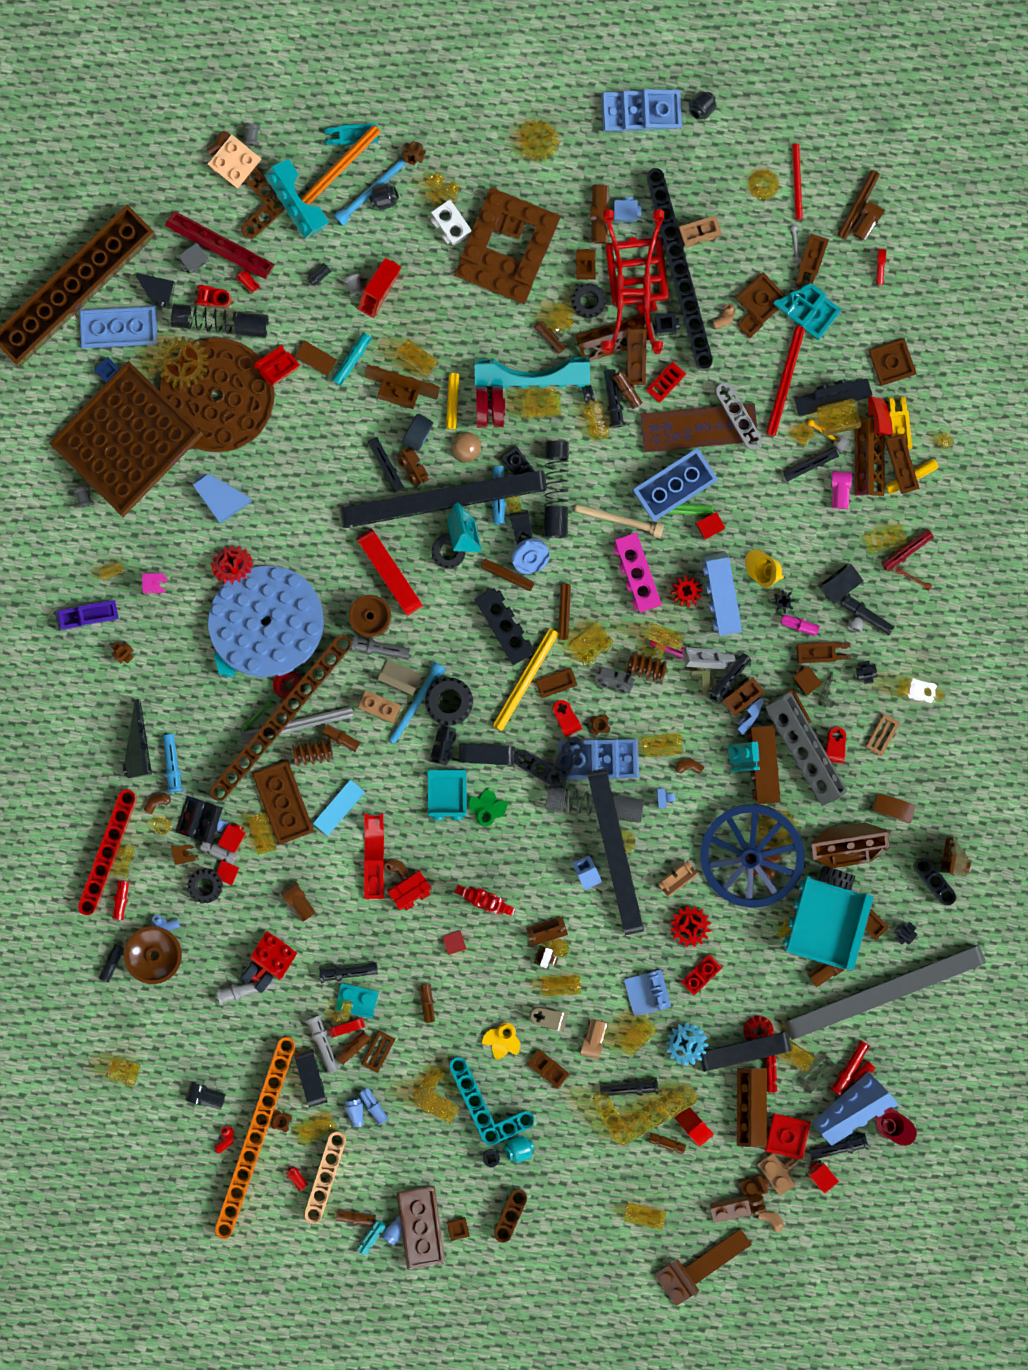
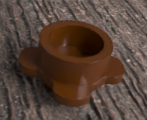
(604, 728)
(276, 1122)

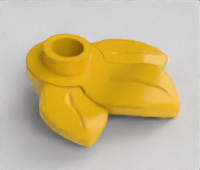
(500, 1043)

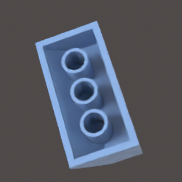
(675, 485)

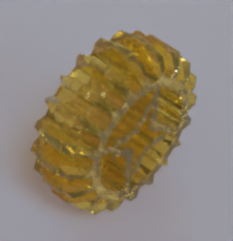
(191, 362)

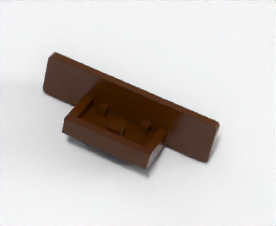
(400, 388)

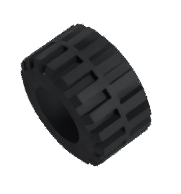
(461, 689)

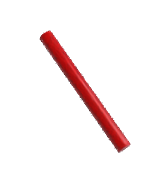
(797, 181)

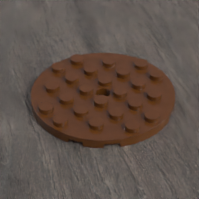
(245, 400)

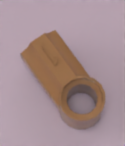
(593, 1042)

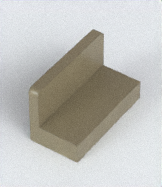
(400, 677)

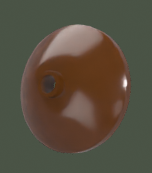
(139, 960)

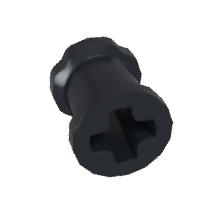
(493, 1163)

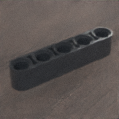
(746, 1051)

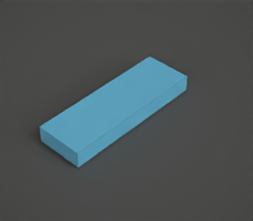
(339, 807)

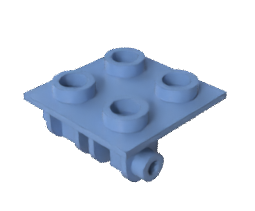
(647, 993)

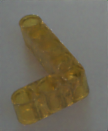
(643, 1115)

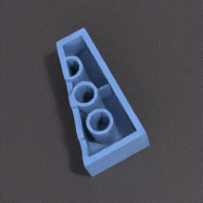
(722, 593)

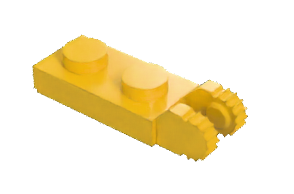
(901, 421)

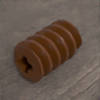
(647, 666)
(312, 752)

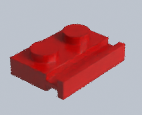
(277, 365)

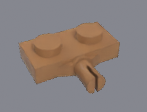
(778, 1173)

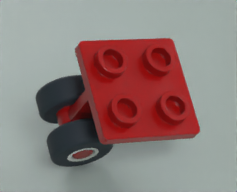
(273, 958)

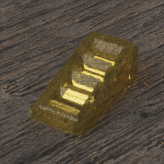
(900, 528)

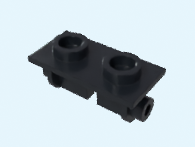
(447, 736)

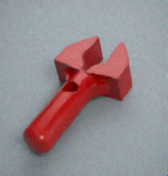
(881, 260)

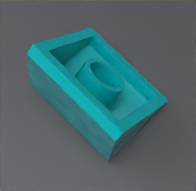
(463, 530)

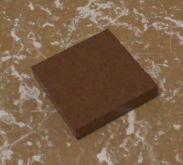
(759, 298)
(892, 362)

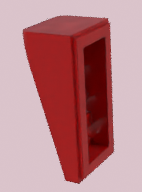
(677, 370)

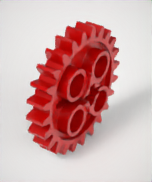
(484, 900)

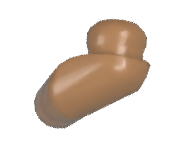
(727, 317)
(774, 1219)

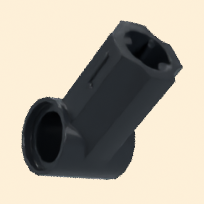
(202, 1095)

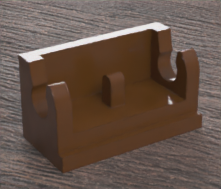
(180, 854)

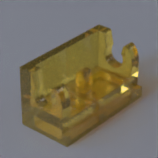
(662, 745)

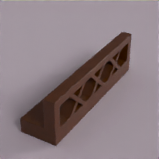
(594, 337)
(866, 457)

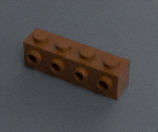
(767, 778)
(751, 1107)

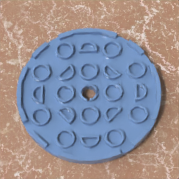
(272, 648)

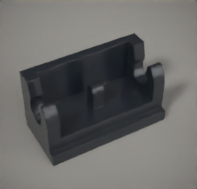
(841, 583)

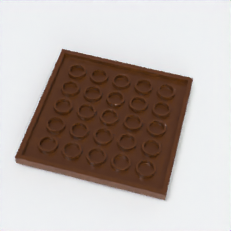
(126, 439)

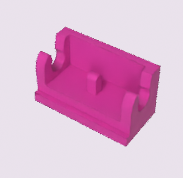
(152, 580)

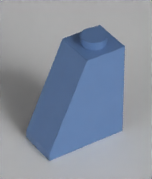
(220, 497)

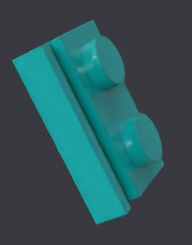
(743, 756)
(363, 1000)

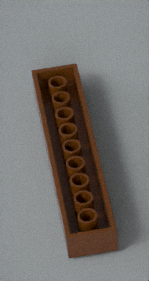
(74, 285)

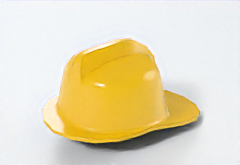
(763, 568)

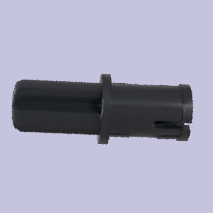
(111, 963)

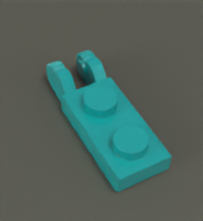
(348, 134)

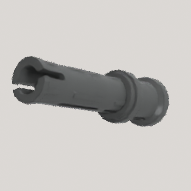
(370, 647)

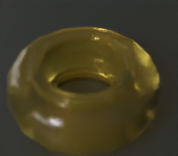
(630, 836)

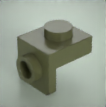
(707, 683)

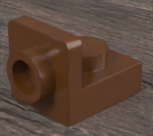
(754, 1185)

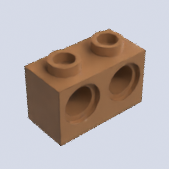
(699, 231)
(379, 707)

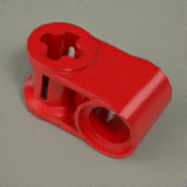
(208, 297)
(568, 721)
(836, 749)

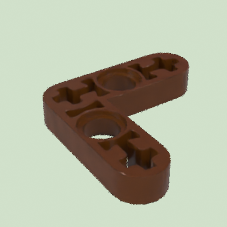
(267, 208)

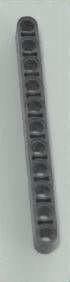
(885, 992)

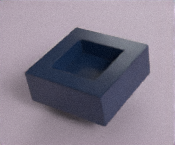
(106, 369)

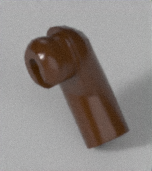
(221, 139)
(688, 763)

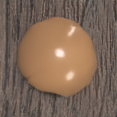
(466, 447)

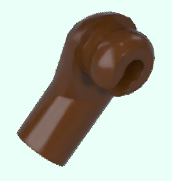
(157, 799)
(397, 866)

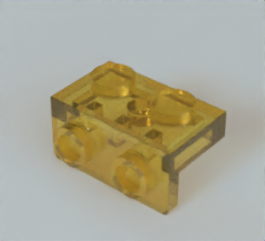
(838, 417)
(590, 643)

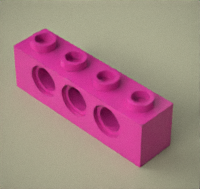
(632, 543)

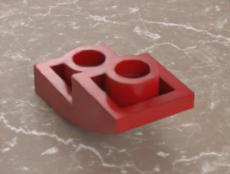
(882, 421)
(702, 974)

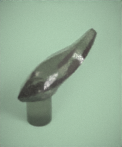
(823, 698)

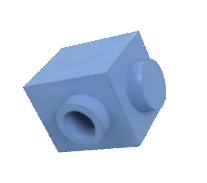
(626, 210)
(587, 872)

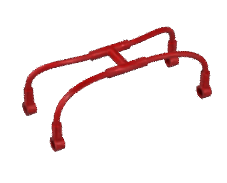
(656, 346)

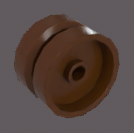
(375, 626)

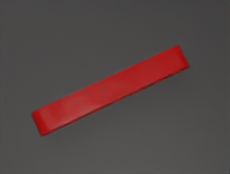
(100, 859)

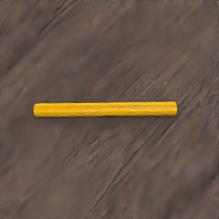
(525, 679)

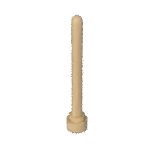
(655, 529)

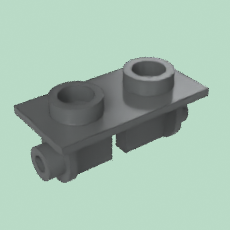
(622, 684)

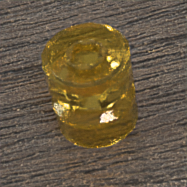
(123, 1071)

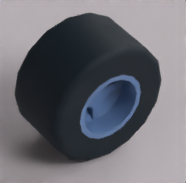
(417, 432)

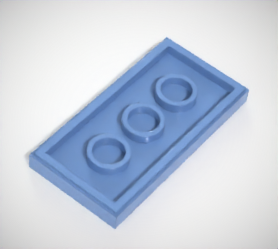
(118, 327)

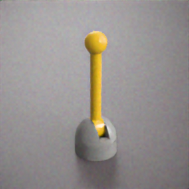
(839, 442)

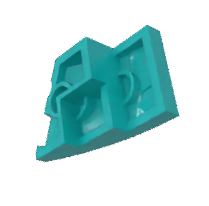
(809, 309)

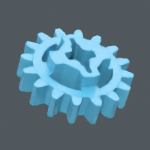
(679, 1041)

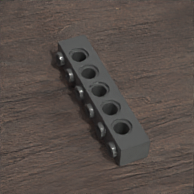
(815, 753)

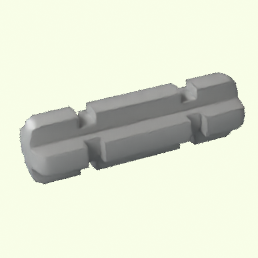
(218, 852)

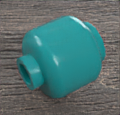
(519, 1149)

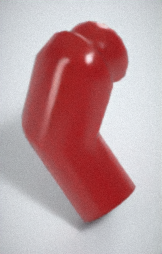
(227, 1139)

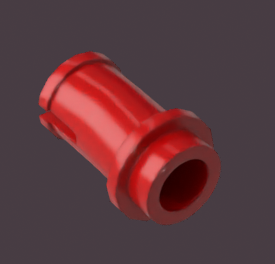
(248, 281)
(867, 1067)
(297, 1179)

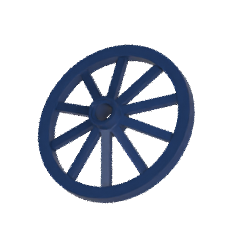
(749, 901)

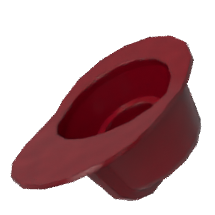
(895, 1127)

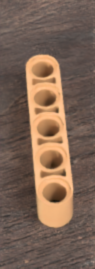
(323, 1186)

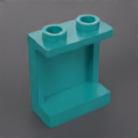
(447, 794)

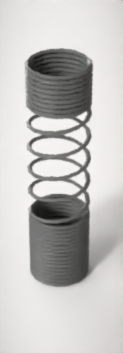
(627, 808)

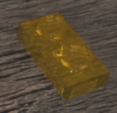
(316, 1128)

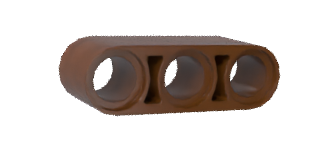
(510, 1224)

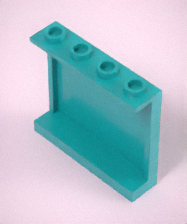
(827, 924)

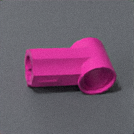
(840, 493)

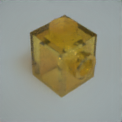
(561, 318)

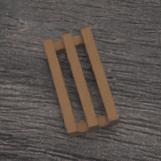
(874, 749)

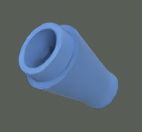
(355, 1111)
(393, 1232)

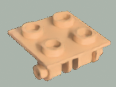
(234, 161)

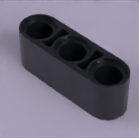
(487, 754)
(943, 885)
(310, 1078)

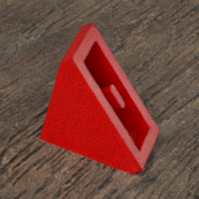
(694, 1126)

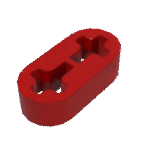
(347, 1027)

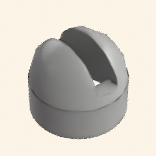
(855, 624)

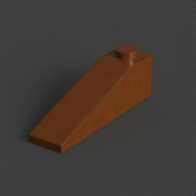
(954, 858)

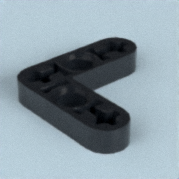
(551, 769)

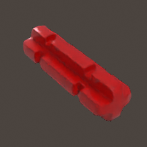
(771, 1074)

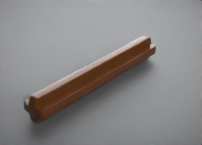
(858, 204)

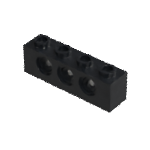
(484, 603)

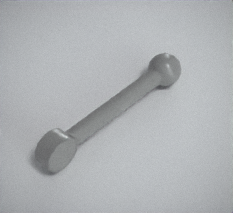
(797, 260)

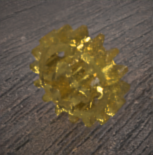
(531, 143)
(779, 839)

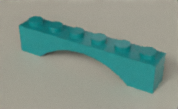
(571, 372)

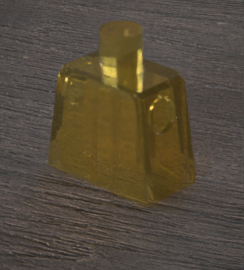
(913, 690)

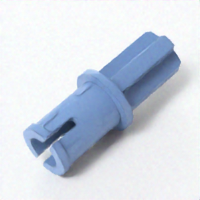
(373, 1106)

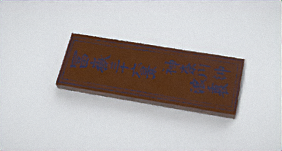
(694, 428)

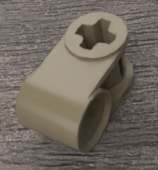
(552, 1019)

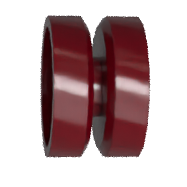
(490, 406)

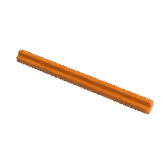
(341, 164)

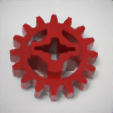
(224, 570)
(681, 928)

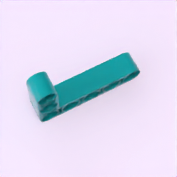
(490, 1125)

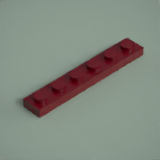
(220, 245)

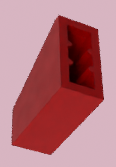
(379, 287)

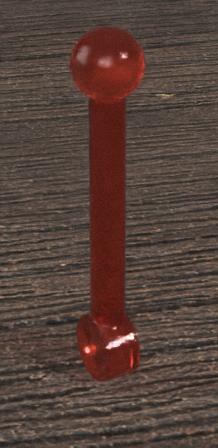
(927, 586)

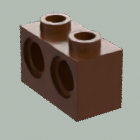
(742, 695)

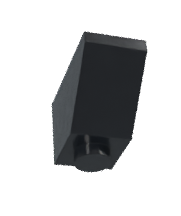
(157, 289)

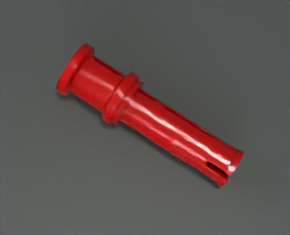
(845, 1076)

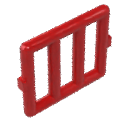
(658, 259)

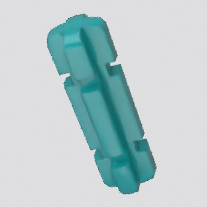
(371, 1237)

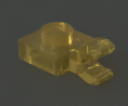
(126, 856)

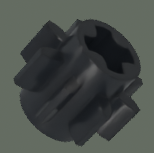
(787, 597)
(866, 672)
(905, 933)

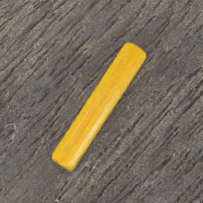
(452, 402)
(920, 472)

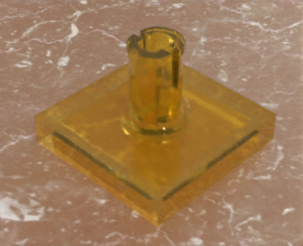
(663, 638)

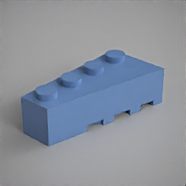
(854, 1109)

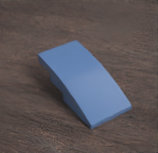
(641, 110)
(617, 756)

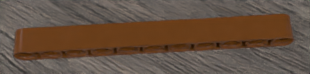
(272, 722)

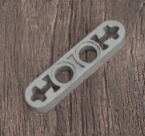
(736, 417)

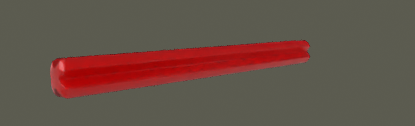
(785, 381)

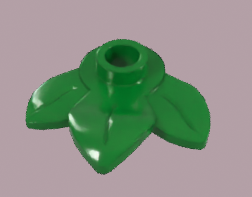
(487, 804)

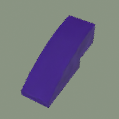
(86, 615)

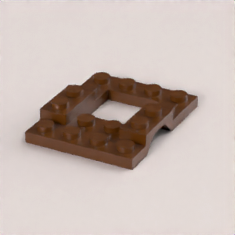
(495, 270)

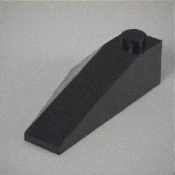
(137, 753)

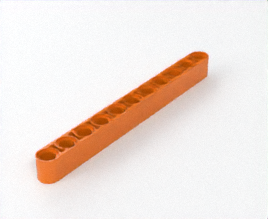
(255, 1147)

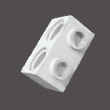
(454, 221)

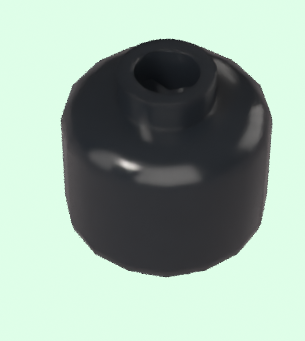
(702, 105)
(384, 196)

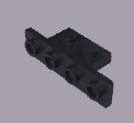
(828, 395)

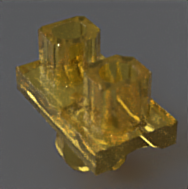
(435, 185)

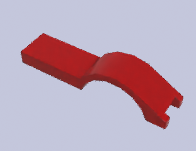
(374, 856)

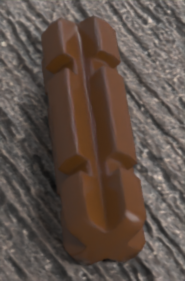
(550, 337)
(667, 1143)

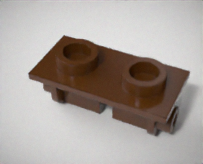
(407, 459)
(547, 931)

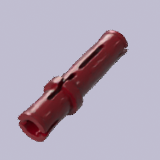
(890, 562)

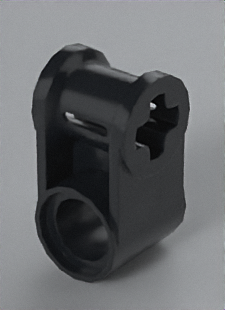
(521, 524)

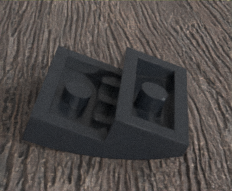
(199, 819)

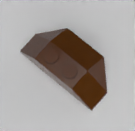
(850, 845)

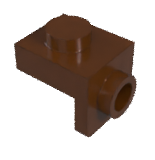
(585, 264)

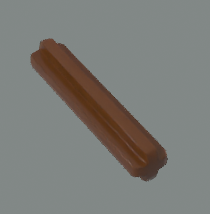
(507, 574)
(564, 611)

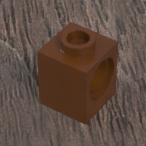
(806, 680)

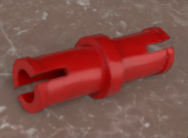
(120, 899)

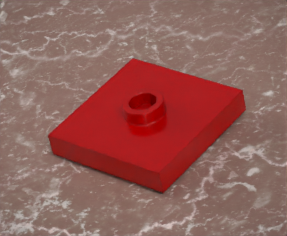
(787, 1136)

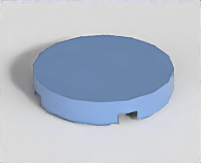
(530, 556)

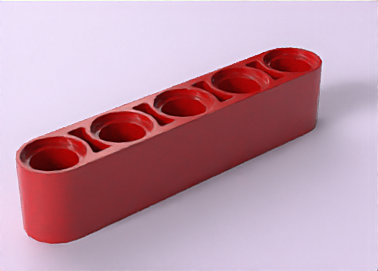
(389, 572)

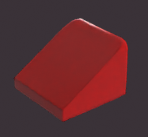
(454, 942)

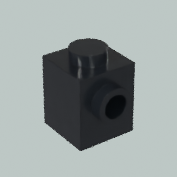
(666, 324)

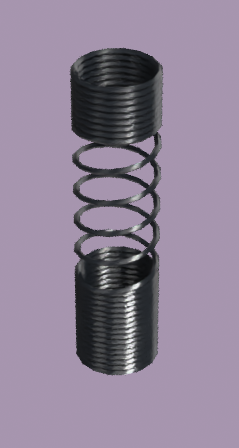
(245, 323)
(556, 516)

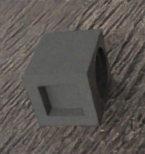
(193, 258)

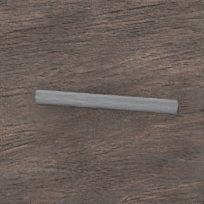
(304, 723)

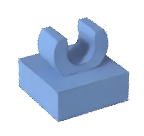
(663, 798)

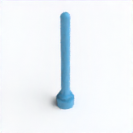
(343, 215)
(436, 671)

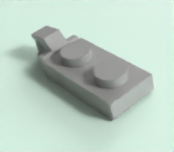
(707, 658)

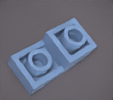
(753, 710)

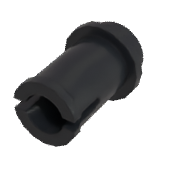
(319, 274)

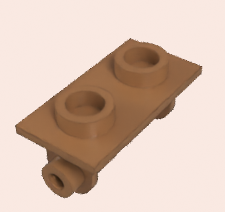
(674, 882)

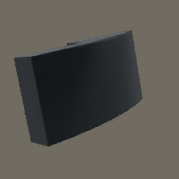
(516, 461)

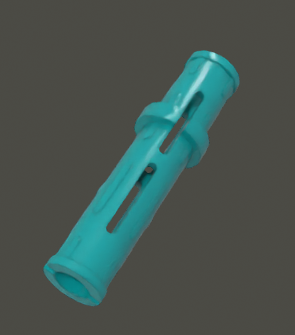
(351, 359)

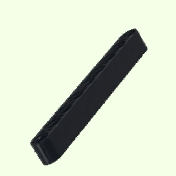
(615, 851)

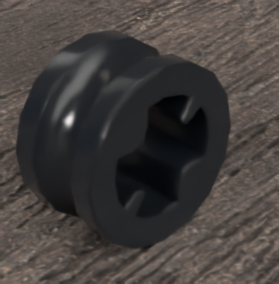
(588, 394)

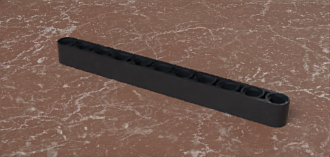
(678, 279)
(443, 499)

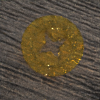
(759, 191)

